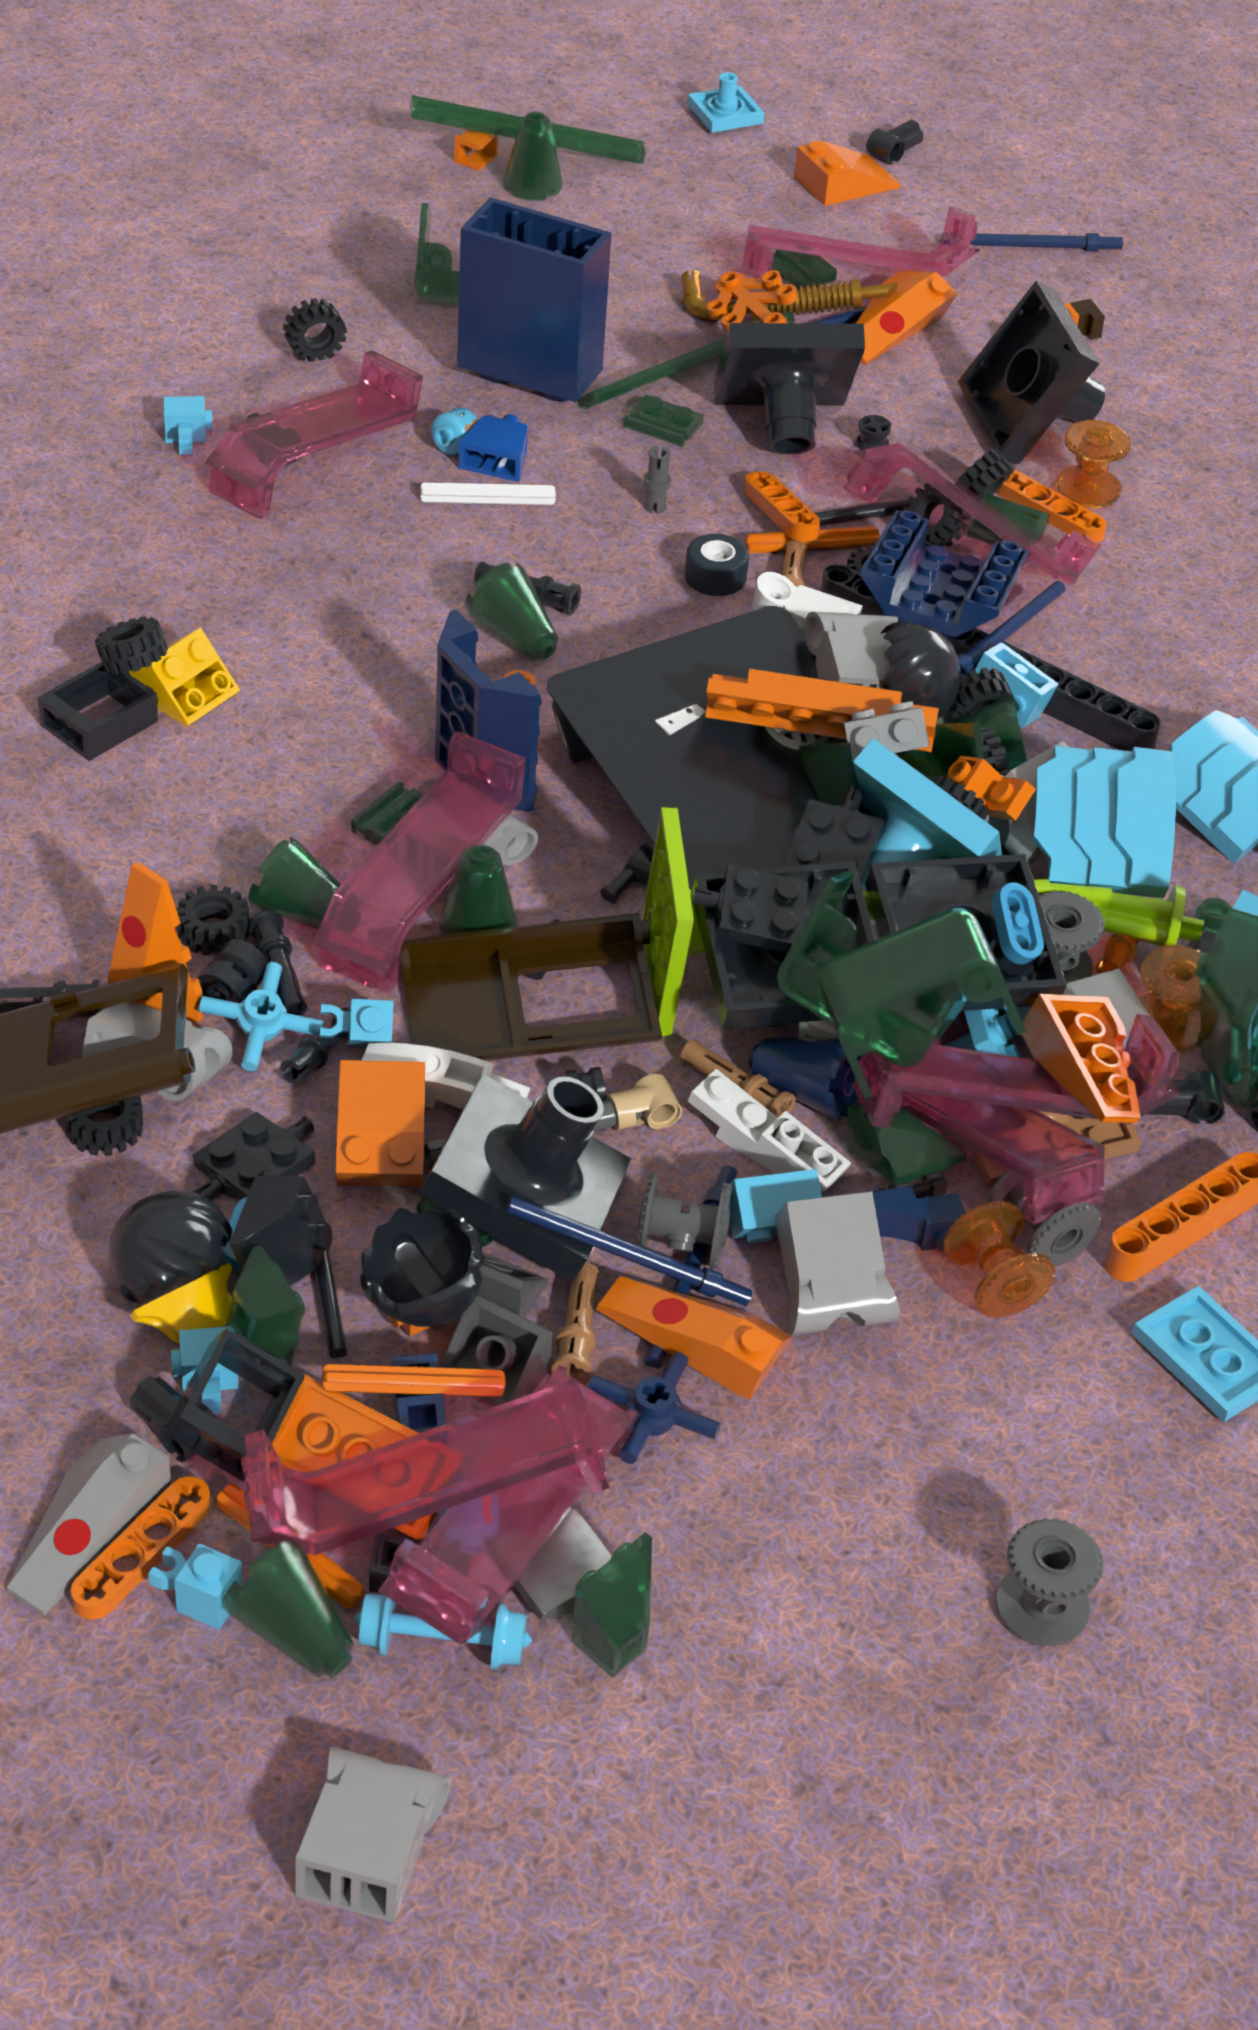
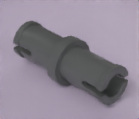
(657, 479)

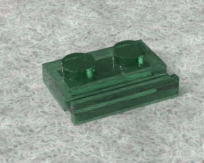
(803, 268)
(663, 420)
(1027, 518)
(385, 812)

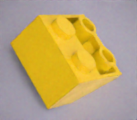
(188, 678)

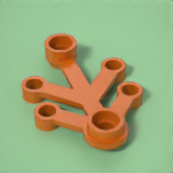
(735, 286)

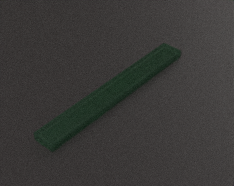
(507, 126)
(657, 372)

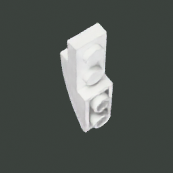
(447, 1073)
(772, 1141)

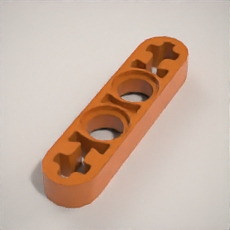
(1022, 488)
(782, 506)
(136, 1544)

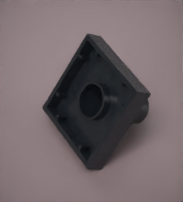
(790, 373)
(1032, 374)
(923, 888)
(747, 974)
(535, 1154)

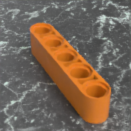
(1183, 1218)

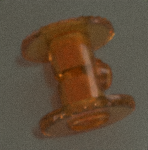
(1094, 447)
(1174, 993)
(1011, 1278)

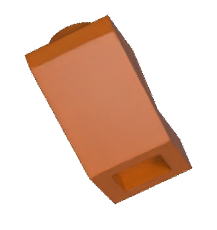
(1001, 795)

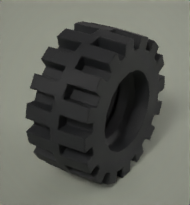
(131, 645)

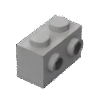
(897, 731)

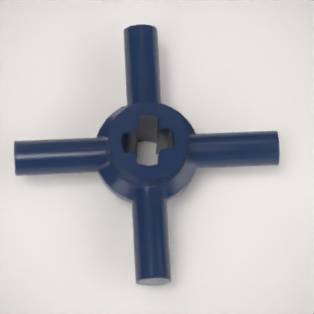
(656, 1407)

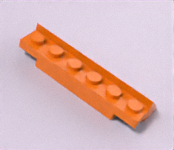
(800, 703)

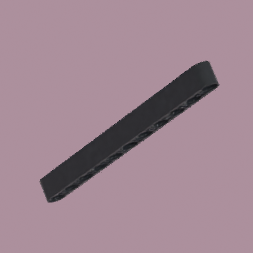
(1073, 701)

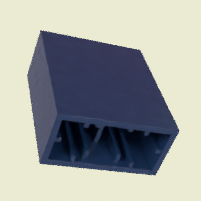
(532, 299)

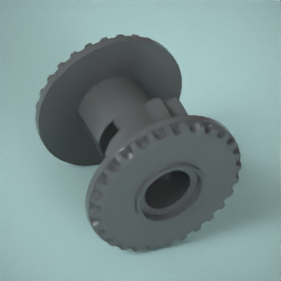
(1074, 929)
(701, 1225)
(1059, 1236)
(1049, 1582)

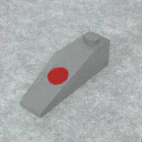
(87, 1513)

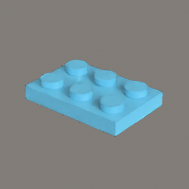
(1204, 1351)

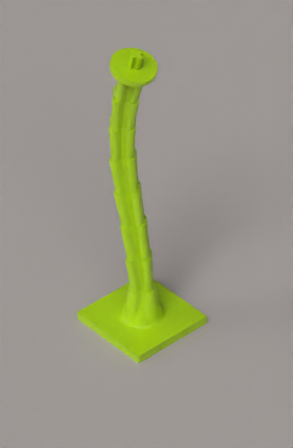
(677, 933)

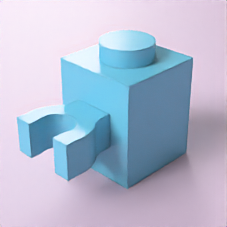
(186, 421)
(363, 1022)
(187, 1358)
(198, 1582)

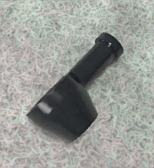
(636, 870)

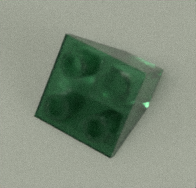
(902, 1150)
(266, 1307)
(614, 1607)

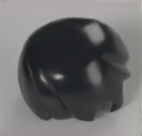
(922, 665)
(166, 1238)
(423, 1267)

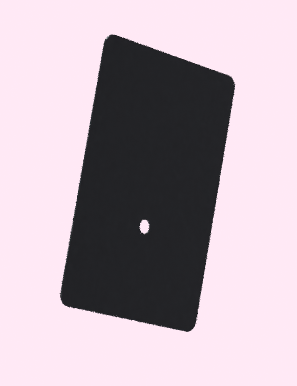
(729, 779)

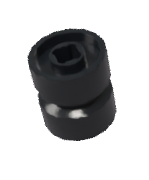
(233, 972)

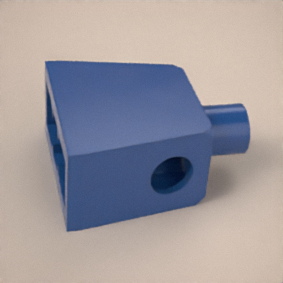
(495, 447)

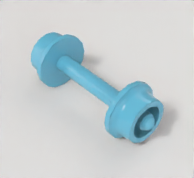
(379, 1621)

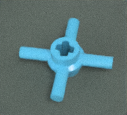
(261, 1016)

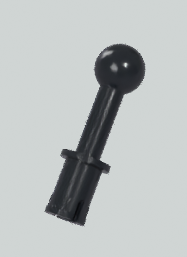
(310, 1055)

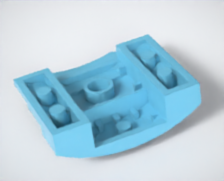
(1219, 781)
(1108, 818)

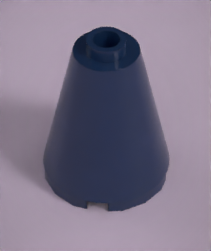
(810, 1070)

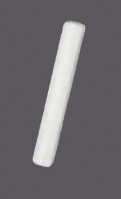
(488, 494)

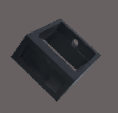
(62, 704)
(210, 1436)

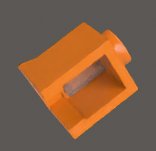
(475, 149)

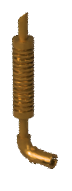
(807, 299)

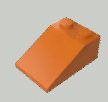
(839, 173)
(380, 1123)

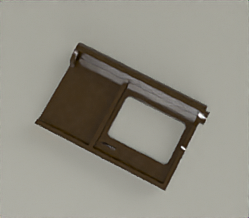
(468, 995)
(40, 1092)

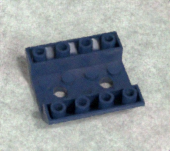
(938, 586)
(494, 712)

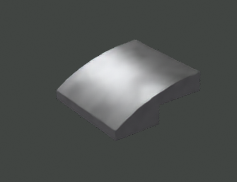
(555, 1571)

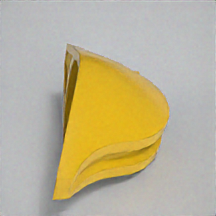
(192, 1306)

